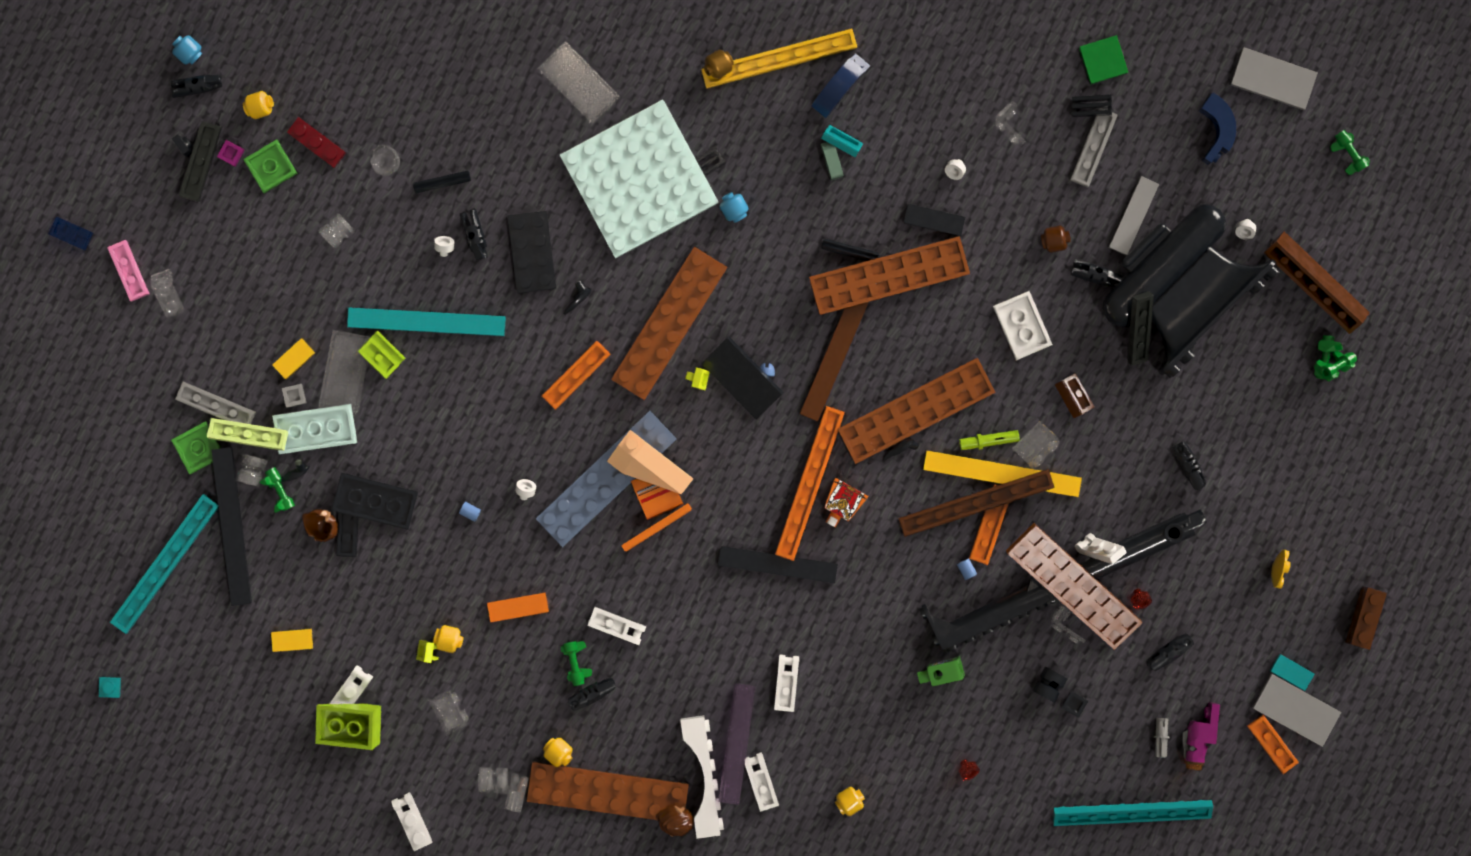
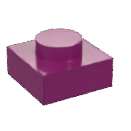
(230, 153)

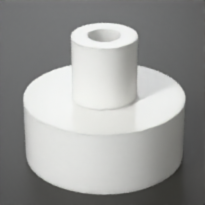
(955, 169)
(1245, 229)
(444, 245)
(525, 489)

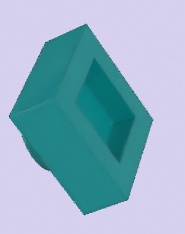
(109, 687)

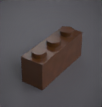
(1366, 617)

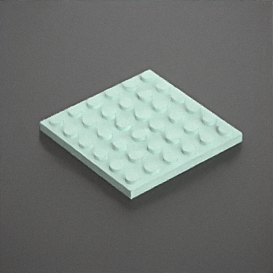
(639, 178)

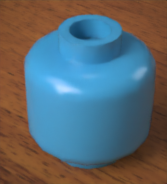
(186, 49)
(734, 207)

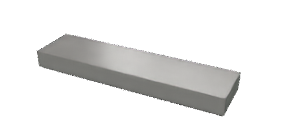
(1093, 149)
(1133, 216)
(214, 404)

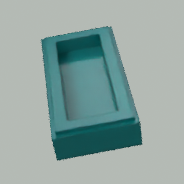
(842, 141)
(1292, 672)

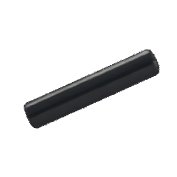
(443, 181)
(849, 250)

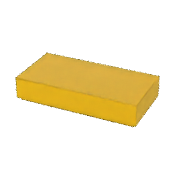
(293, 358)
(292, 640)

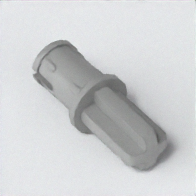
(1161, 737)

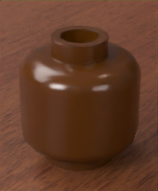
(1055, 239)

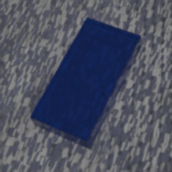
(70, 233)

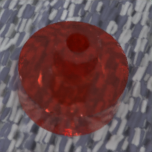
(1141, 599)
(968, 770)

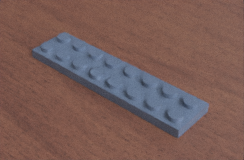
(598, 485)

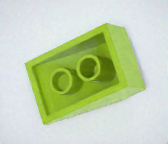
(348, 725)

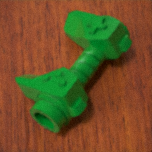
(1344, 141)
(1327, 345)
(1343, 362)
(272, 480)
(576, 674)

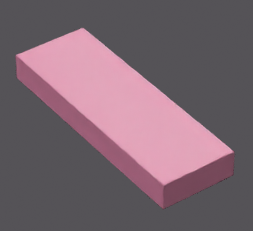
(128, 270)

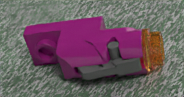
(1198, 735)

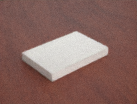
(1022, 325)

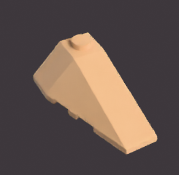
(643, 462)

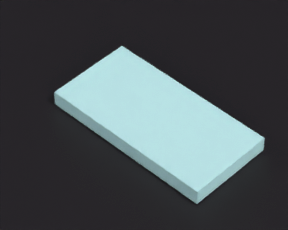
(317, 428)

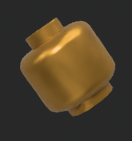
(718, 64)

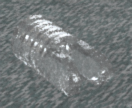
(516, 793)

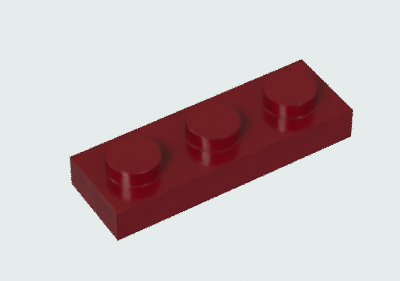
(316, 142)

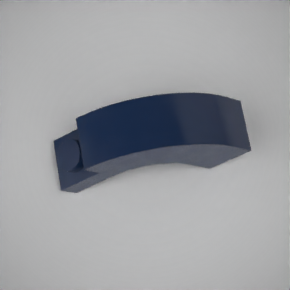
(840, 85)
(1224, 121)

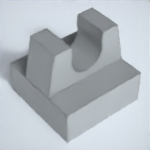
(294, 395)

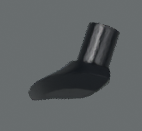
(584, 293)
(900, 447)
(296, 473)

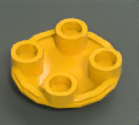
(1280, 567)

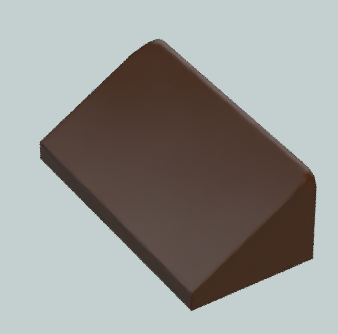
(1074, 395)

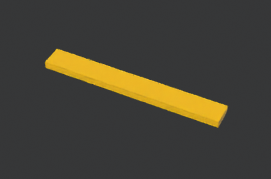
(785, 57)
(994, 472)

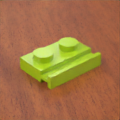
(381, 354)

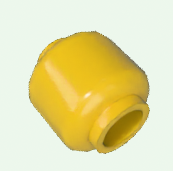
(258, 105)
(448, 639)
(558, 752)
(849, 801)

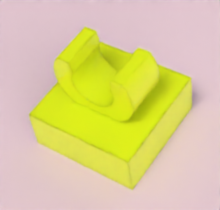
(699, 378)
(425, 651)

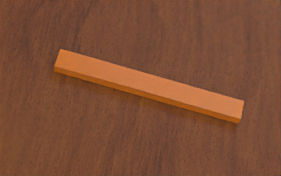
(809, 483)

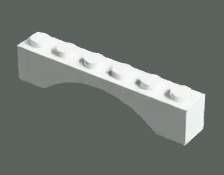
(695, 735)

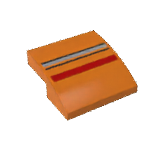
(655, 499)

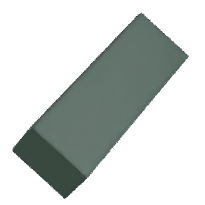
(832, 161)

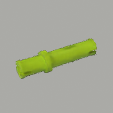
(981, 441)

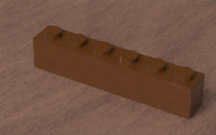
(1317, 282)

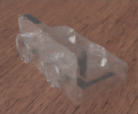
(1036, 445)
(449, 712)

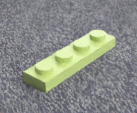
(247, 434)

